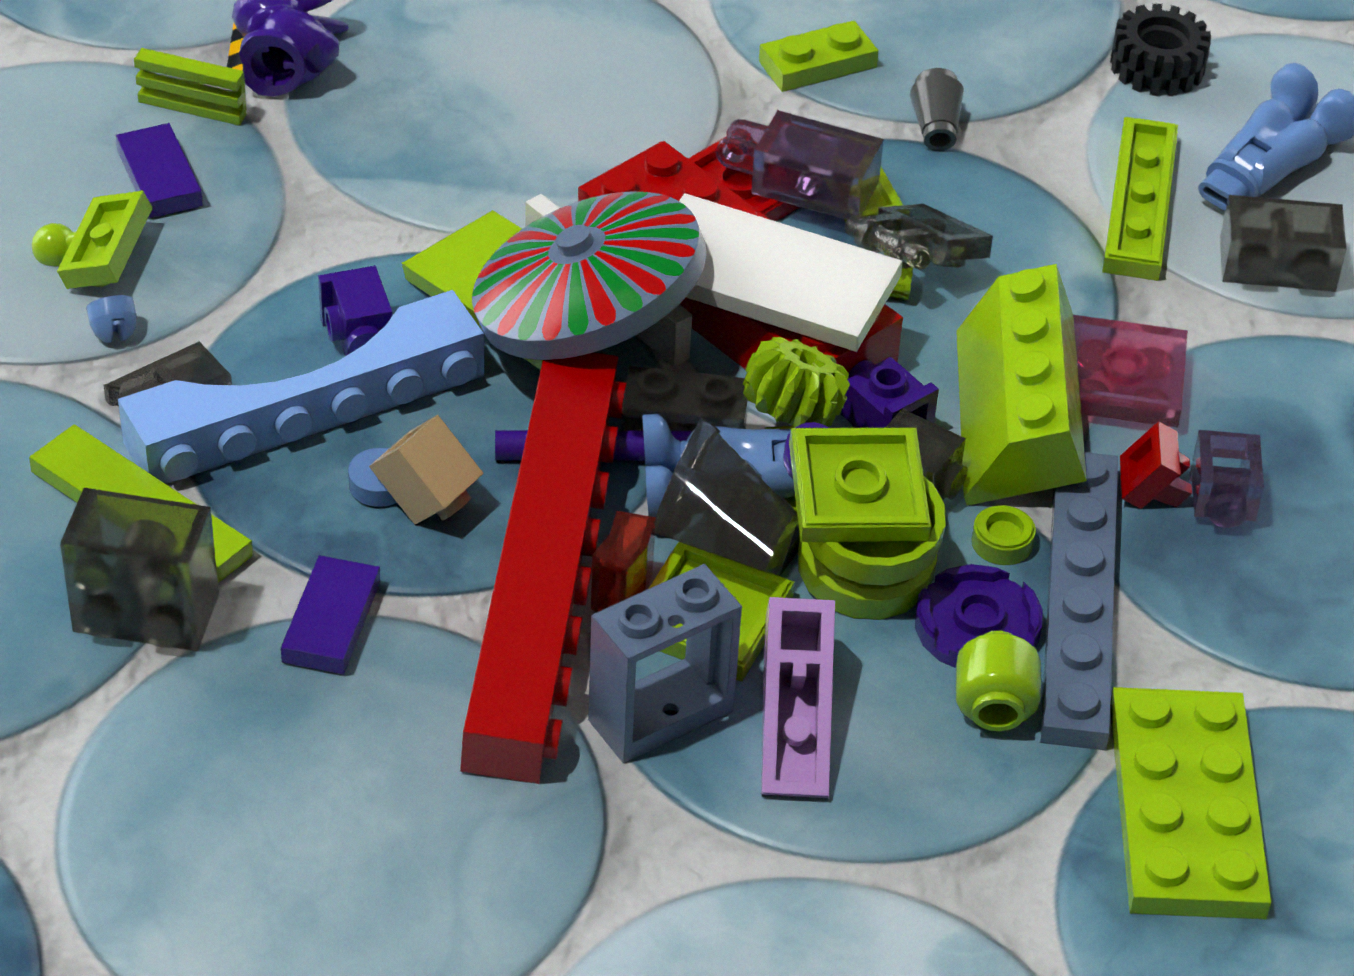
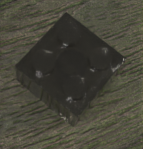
(140, 569)

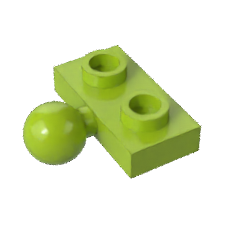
(100, 245)

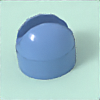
(112, 315)

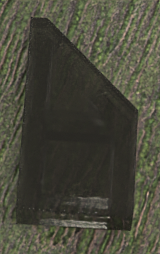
(189, 364)

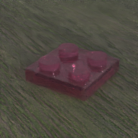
(1130, 370)

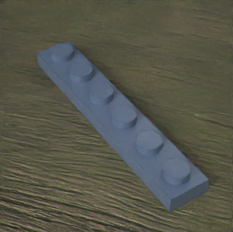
(1081, 609)

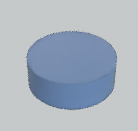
(364, 483)

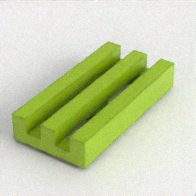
(190, 93)

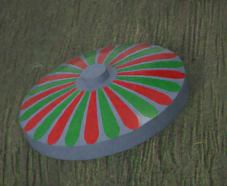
(589, 275)

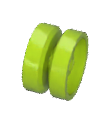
(874, 576)

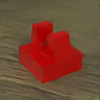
(1153, 469)

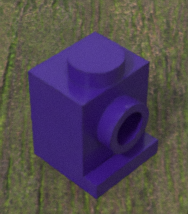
(353, 306)
(882, 391)

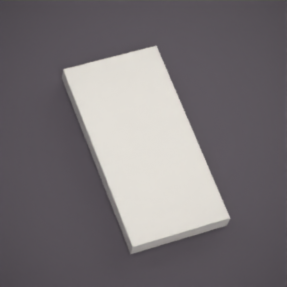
(790, 275)

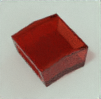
(623, 561)

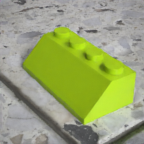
(1020, 389)

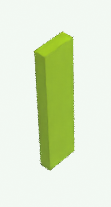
(1140, 199)
(81, 461)

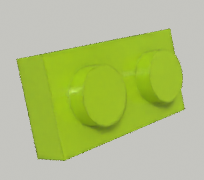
(818, 55)

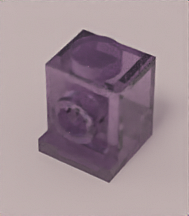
(1227, 493)

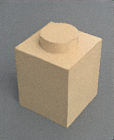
(427, 471)

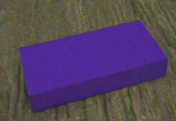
(159, 169)
(330, 614)

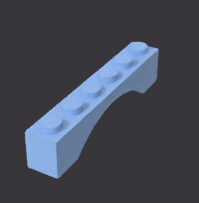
(198, 427)

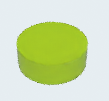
(1003, 535)

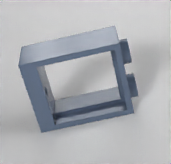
(698, 687)

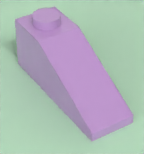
(797, 697)

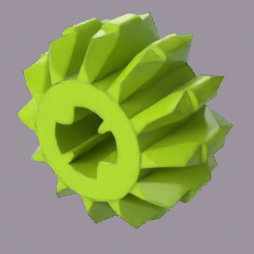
(795, 383)

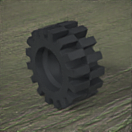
(1160, 49)

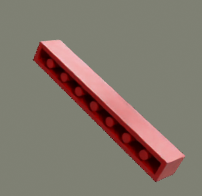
(541, 570)

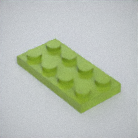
(1188, 804)

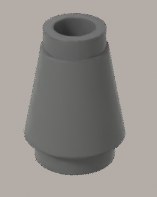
(937, 104)

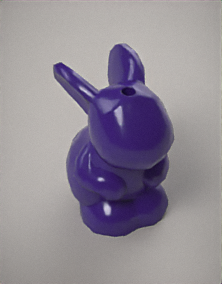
(284, 43)

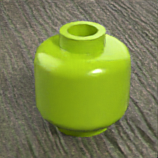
(998, 680)

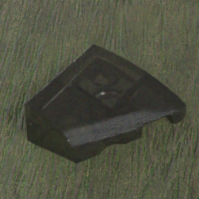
(725, 505)

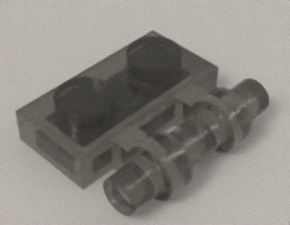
(919, 236)

